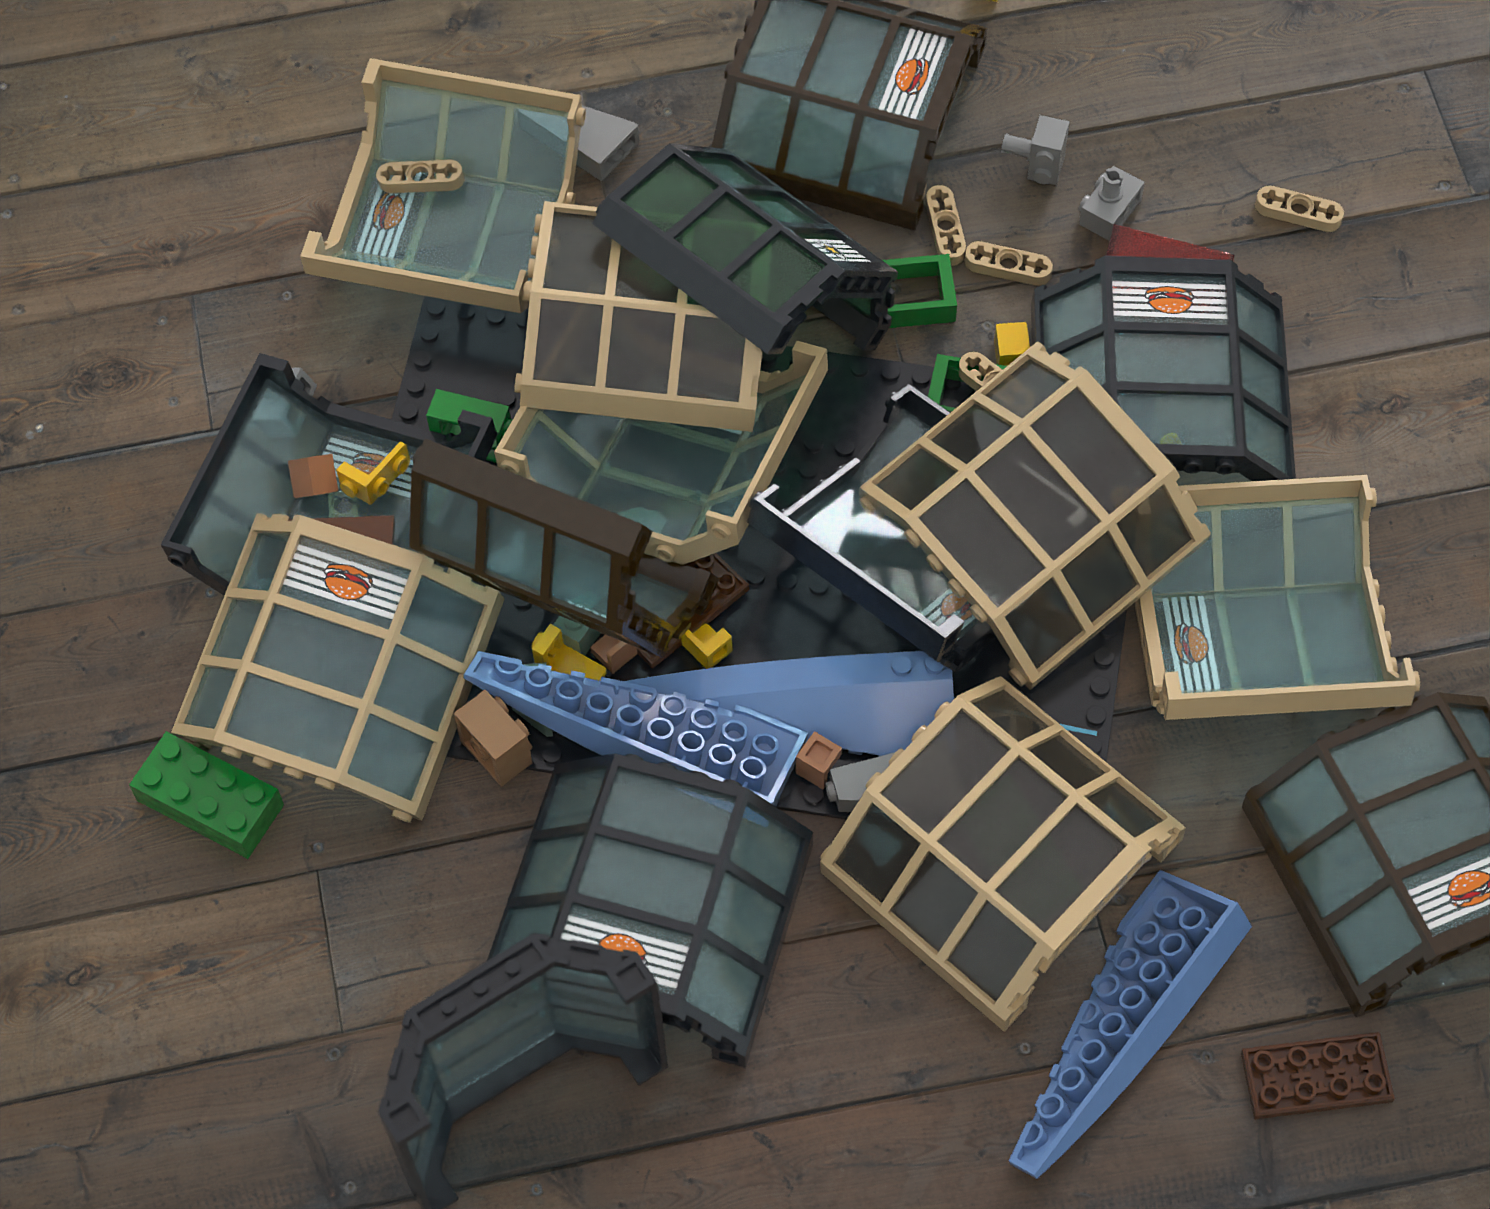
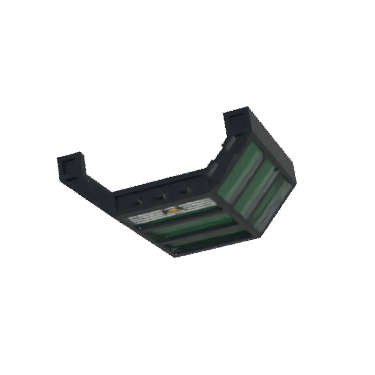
(746, 248)

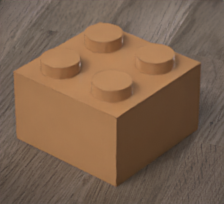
(494, 737)

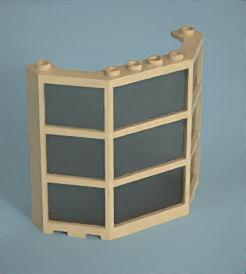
(623, 338)
(1040, 509)
(994, 844)

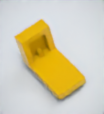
(370, 487)
(551, 649)

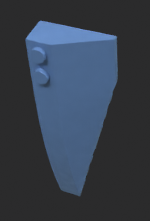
(850, 699)
(637, 720)
(1151, 979)

